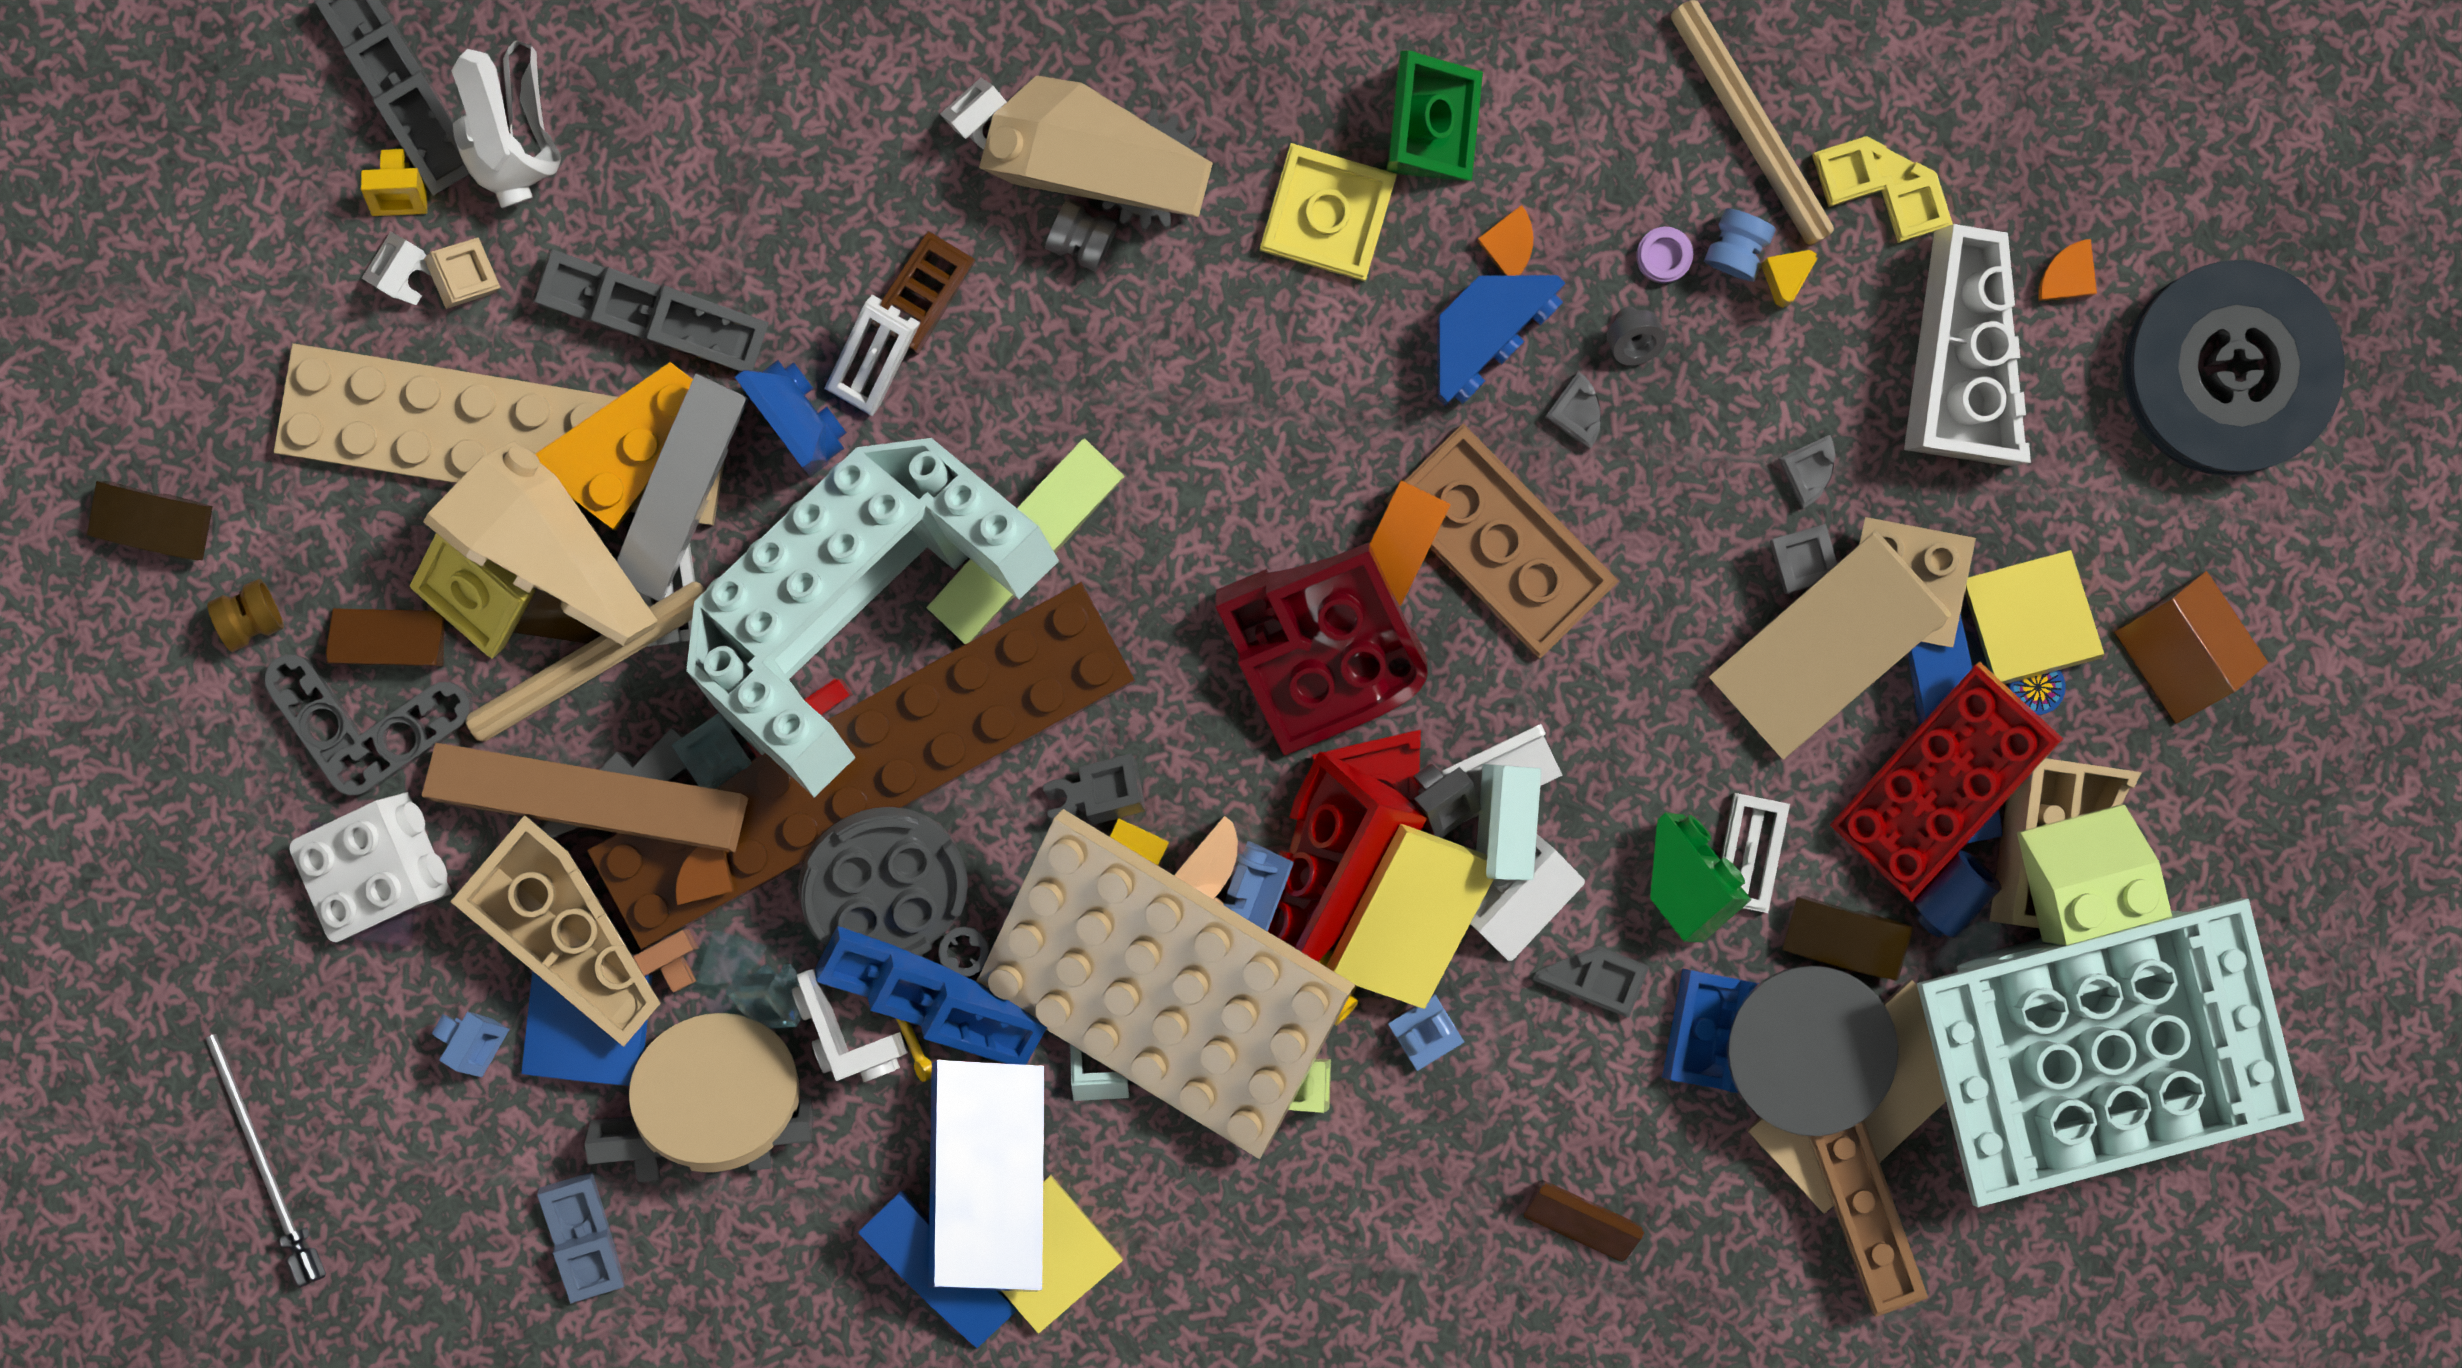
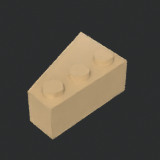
(2048, 795)

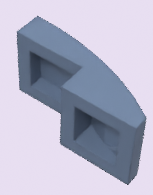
(581, 1237)

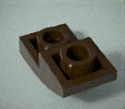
(149, 520)
(1847, 938)

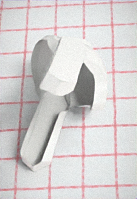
(483, 134)

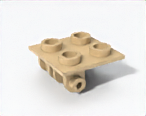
(1938, 560)

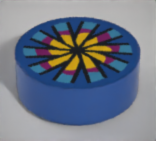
(2041, 692)

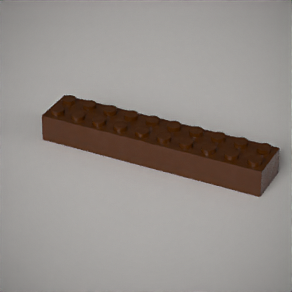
(904, 746)

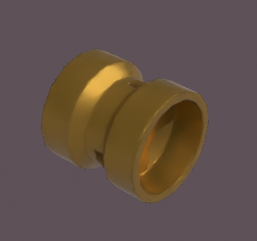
(245, 615)

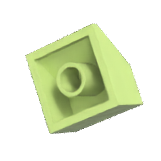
(2092, 876)

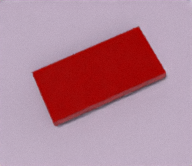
(1946, 781)

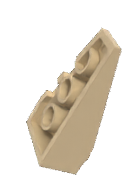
(530, 525)
(550, 919)

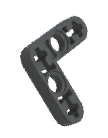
(349, 739)

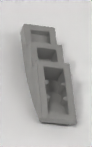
(680, 485)

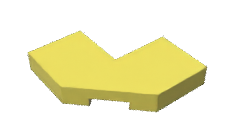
(1908, 188)

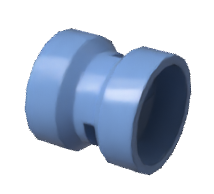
(1741, 240)

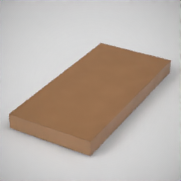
(1509, 544)

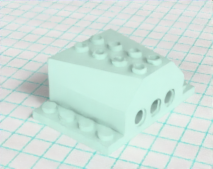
(2109, 1050)

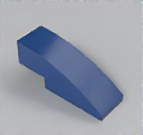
(902, 1240)

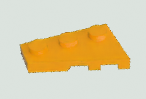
(615, 450)

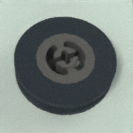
(2233, 302)

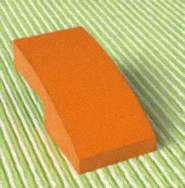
(1407, 535)

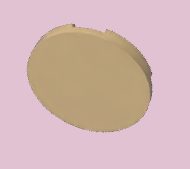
(714, 1092)

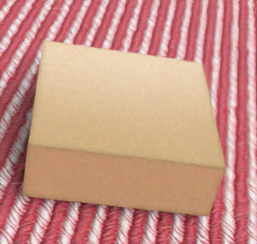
(462, 273)

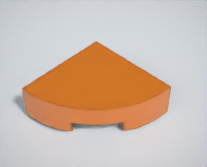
(1510, 242)
(2069, 273)

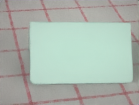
(1509, 820)

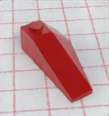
(1335, 850)

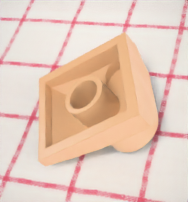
(1212, 861)

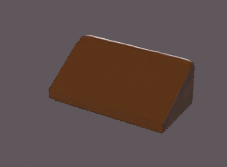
(386, 637)
(1583, 1221)

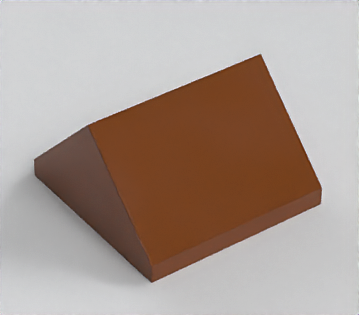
(2191, 648)

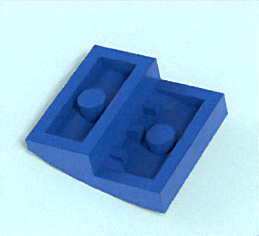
(1702, 1029)
(570, 1045)

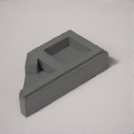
(1598, 978)

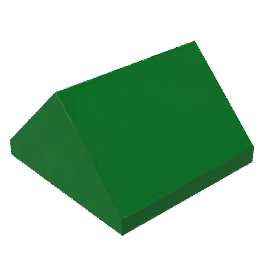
(1434, 118)

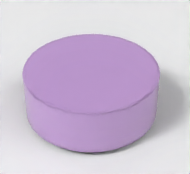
(1664, 255)

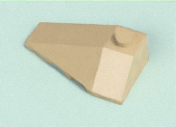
(1084, 145)

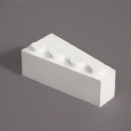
(1967, 355)

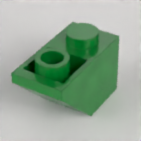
(1690, 881)

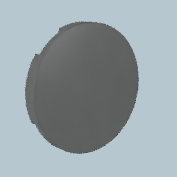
(884, 878)
(1812, 1050)

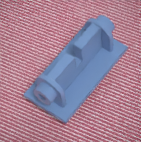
(1258, 884)

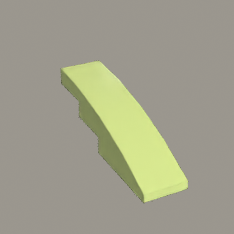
(1058, 508)

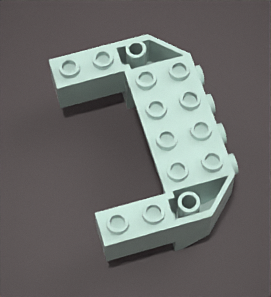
(824, 568)

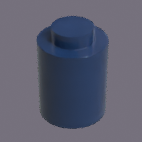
(1956, 896)

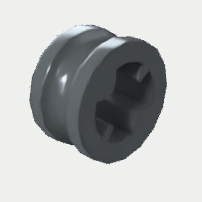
(976, 939)

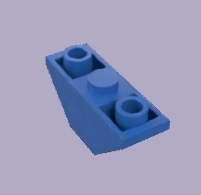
(1486, 326)

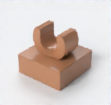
(669, 957)

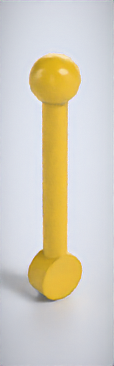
(922, 1064)

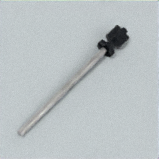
(303, 1263)

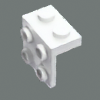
(369, 866)
(831, 1050)

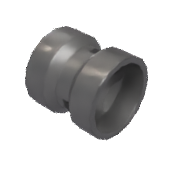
(1081, 234)

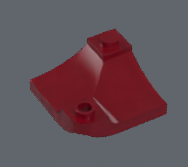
(1322, 645)

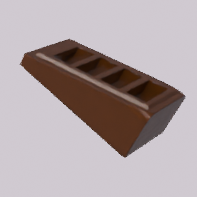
(940, 301)

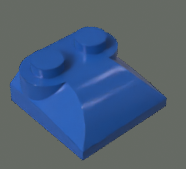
(782, 401)

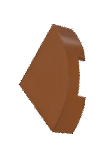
(703, 876)

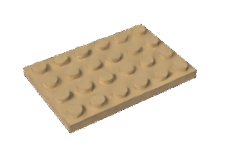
(1163, 984)

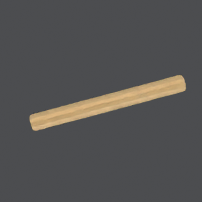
(1752, 122)
(578, 668)

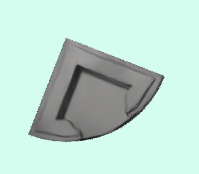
(1578, 411)
(1809, 469)

